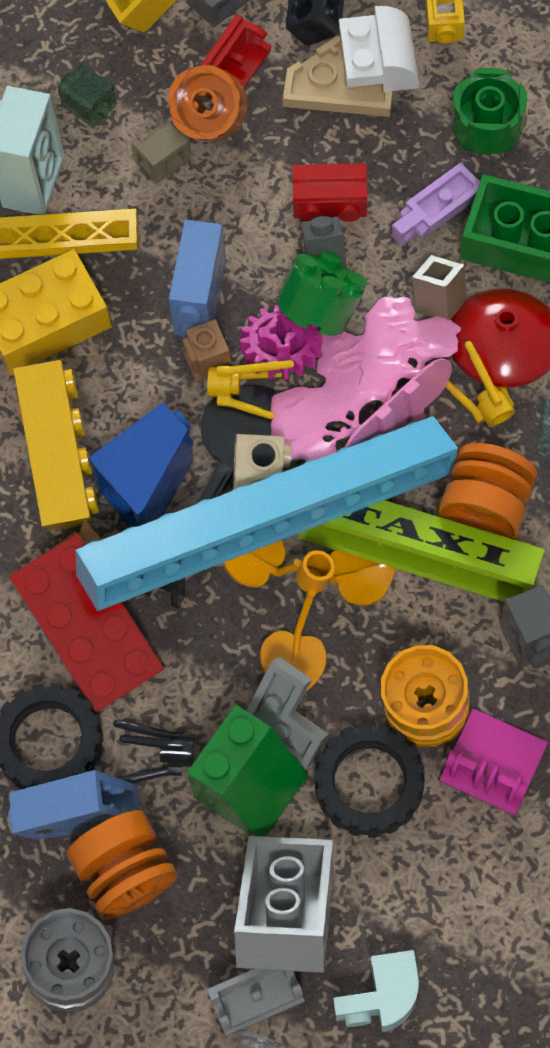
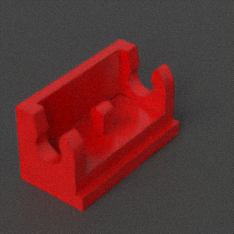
(239, 50)

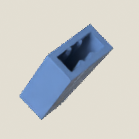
(70, 805)

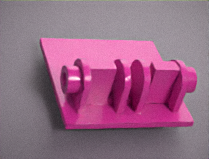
(493, 762)

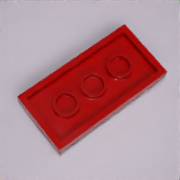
(97, 647)

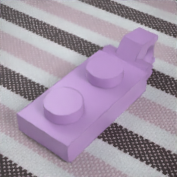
(436, 204)

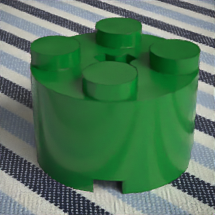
(488, 111)
(321, 292)

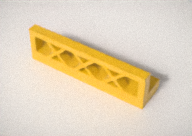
(67, 231)

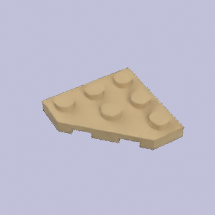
(323, 86)

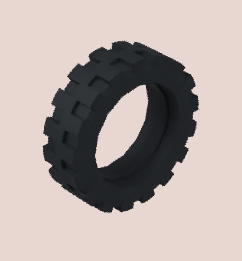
(51, 698)
(367, 738)

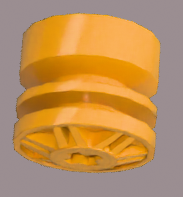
(422, 673)

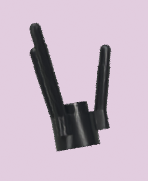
(174, 749)

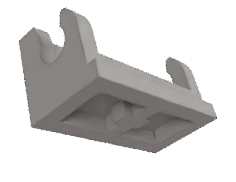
(254, 997)

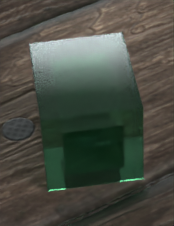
(87, 95)

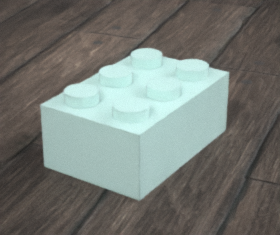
(28, 150)

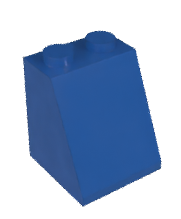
(144, 465)

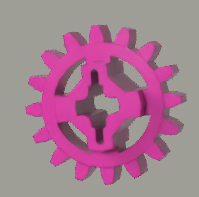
(262, 344)

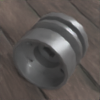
(68, 935)

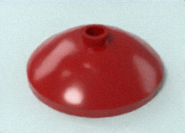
(510, 352)

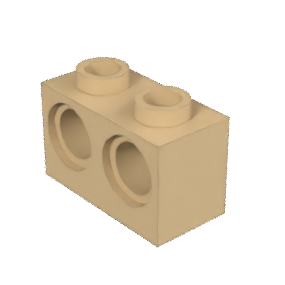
(246, 471)

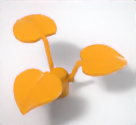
(358, 582)

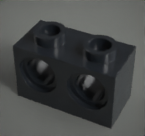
(314, 19)

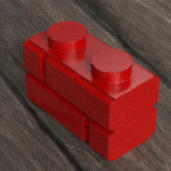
(330, 191)

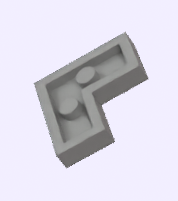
(277, 705)

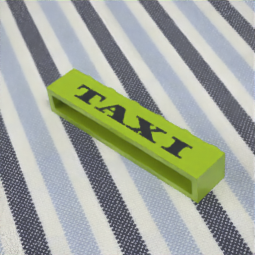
(433, 549)

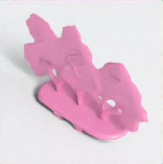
(364, 371)

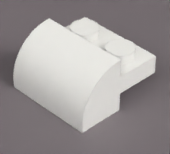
(379, 50)

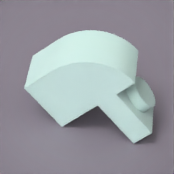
(394, 995)

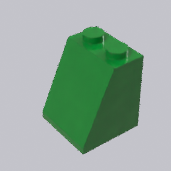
(246, 774)

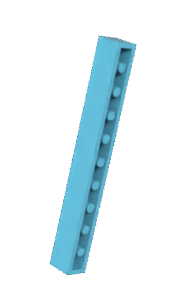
(263, 512)

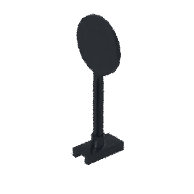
(218, 436)

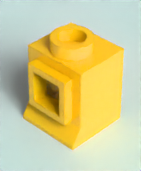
(444, 20)

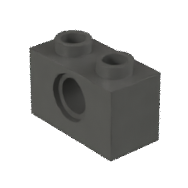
(527, 627)

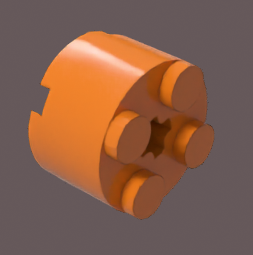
(188, 110)

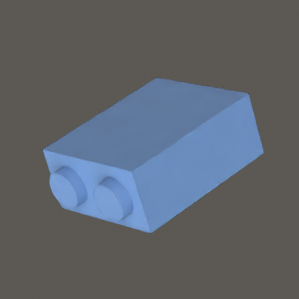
(197, 275)

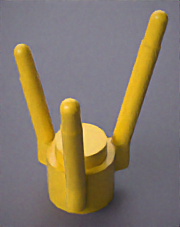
(226, 380)
(494, 403)

